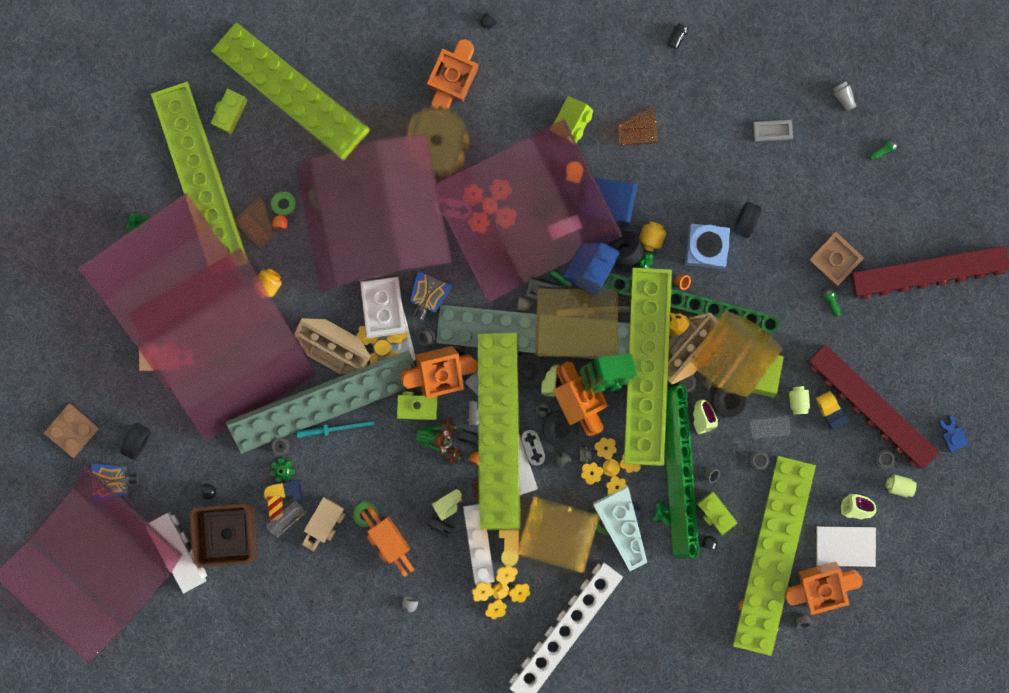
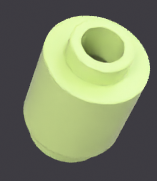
(799, 400)
(901, 486)

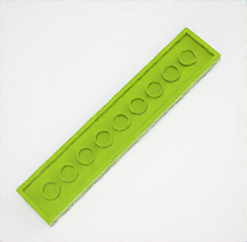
(290, 91)
(195, 161)
(650, 355)
(498, 431)
(774, 555)

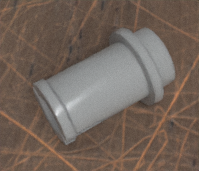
(473, 413)

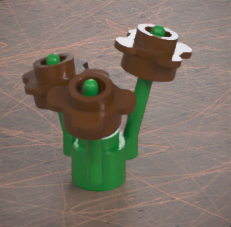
(440, 440)

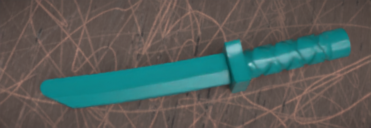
(324, 430)

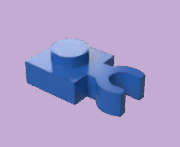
(954, 436)

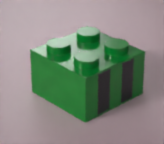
(608, 373)

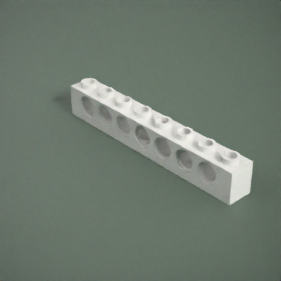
(576, 627)

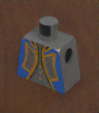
(428, 294)
(115, 477)

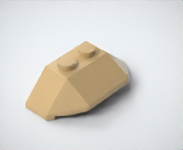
(331, 345)
(685, 345)

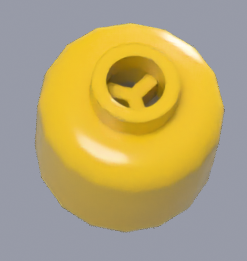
(652, 236)
(270, 280)

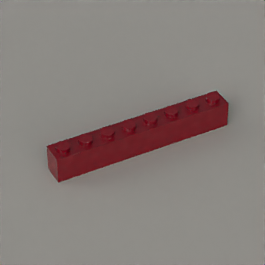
(930, 271)
(872, 407)

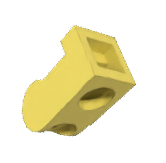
(511, 546)

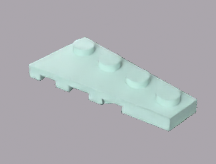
(621, 523)

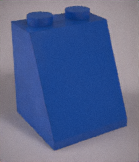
(619, 198)
(591, 266)

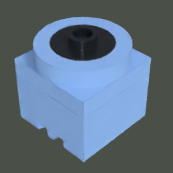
(707, 246)

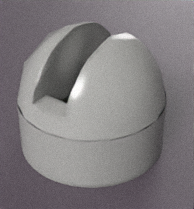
(410, 604)

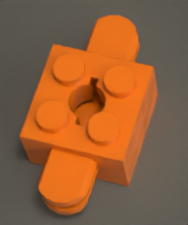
(452, 75)
(439, 380)
(576, 402)
(388, 540)
(823, 588)

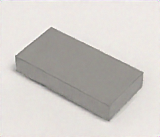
(772, 130)

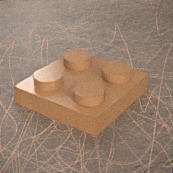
(836, 259)
(71, 430)

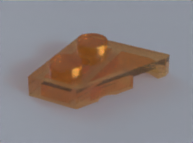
(639, 130)
(256, 223)

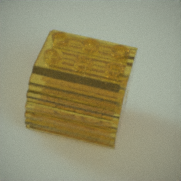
(448, 155)
(736, 354)
(558, 534)

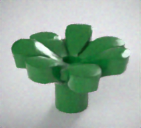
(135, 220)
(646, 261)
(282, 465)
(662, 513)

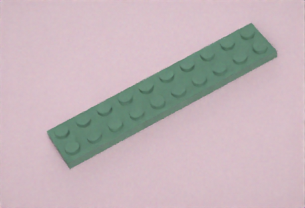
(463, 324)
(320, 403)

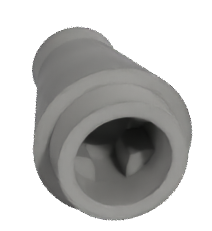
(844, 95)

